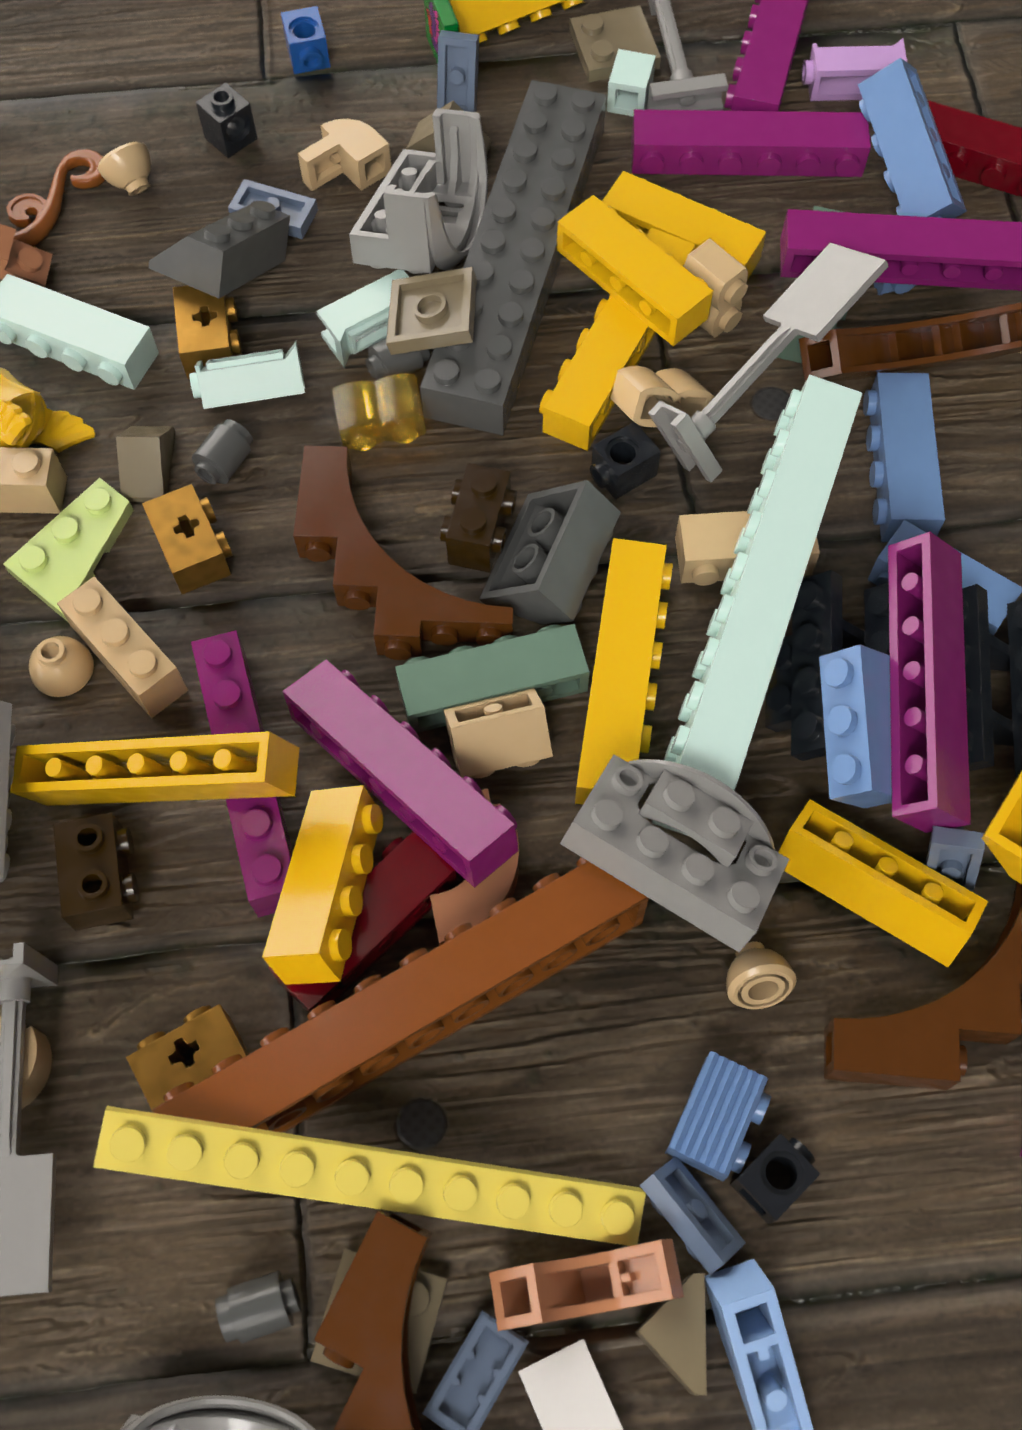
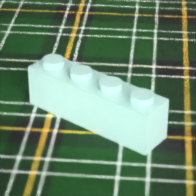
(75, 333)

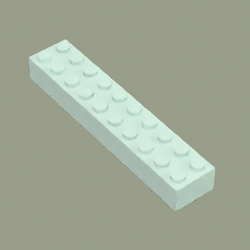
(763, 582)

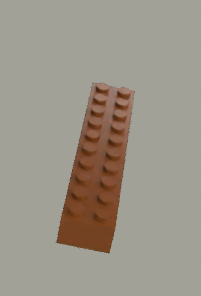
(414, 1006)

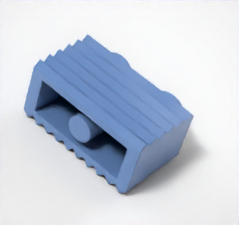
(718, 1117)

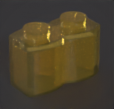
(379, 411)

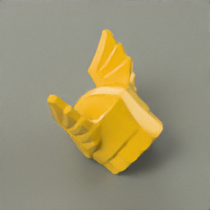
(29, 421)

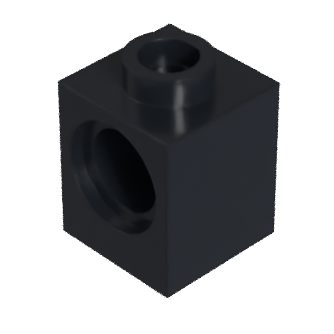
(227, 120)
(627, 446)
(760, 1194)

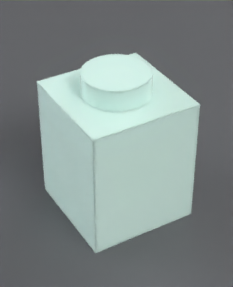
(630, 82)

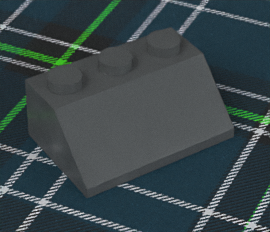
(228, 250)
(552, 553)

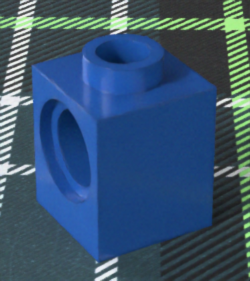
(305, 40)

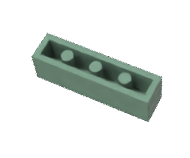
(543, 660)

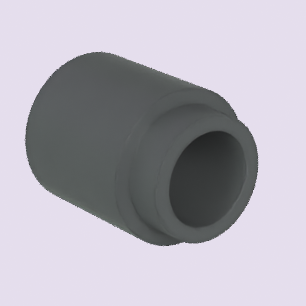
(383, 364)
(222, 452)
(257, 1307)

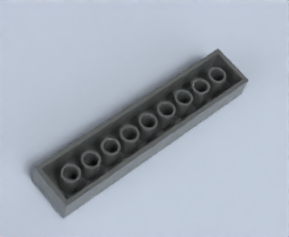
(516, 256)

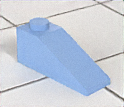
(758, 1347)

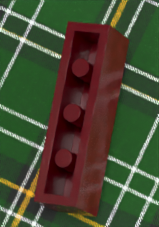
(981, 148)
(393, 902)

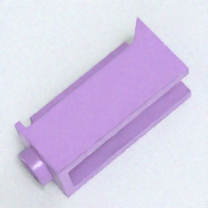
(837, 71)

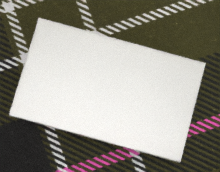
(569, 1392)

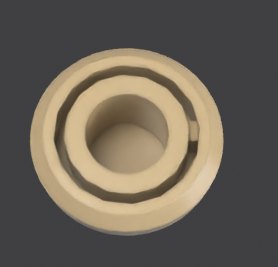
(127, 167)
(60, 666)
(759, 977)

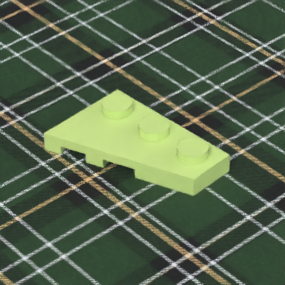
(71, 544)

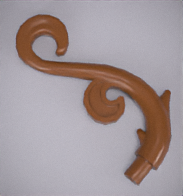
(48, 210)

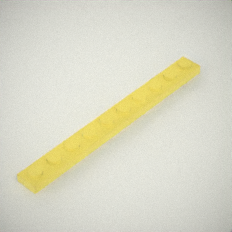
(367, 1176)

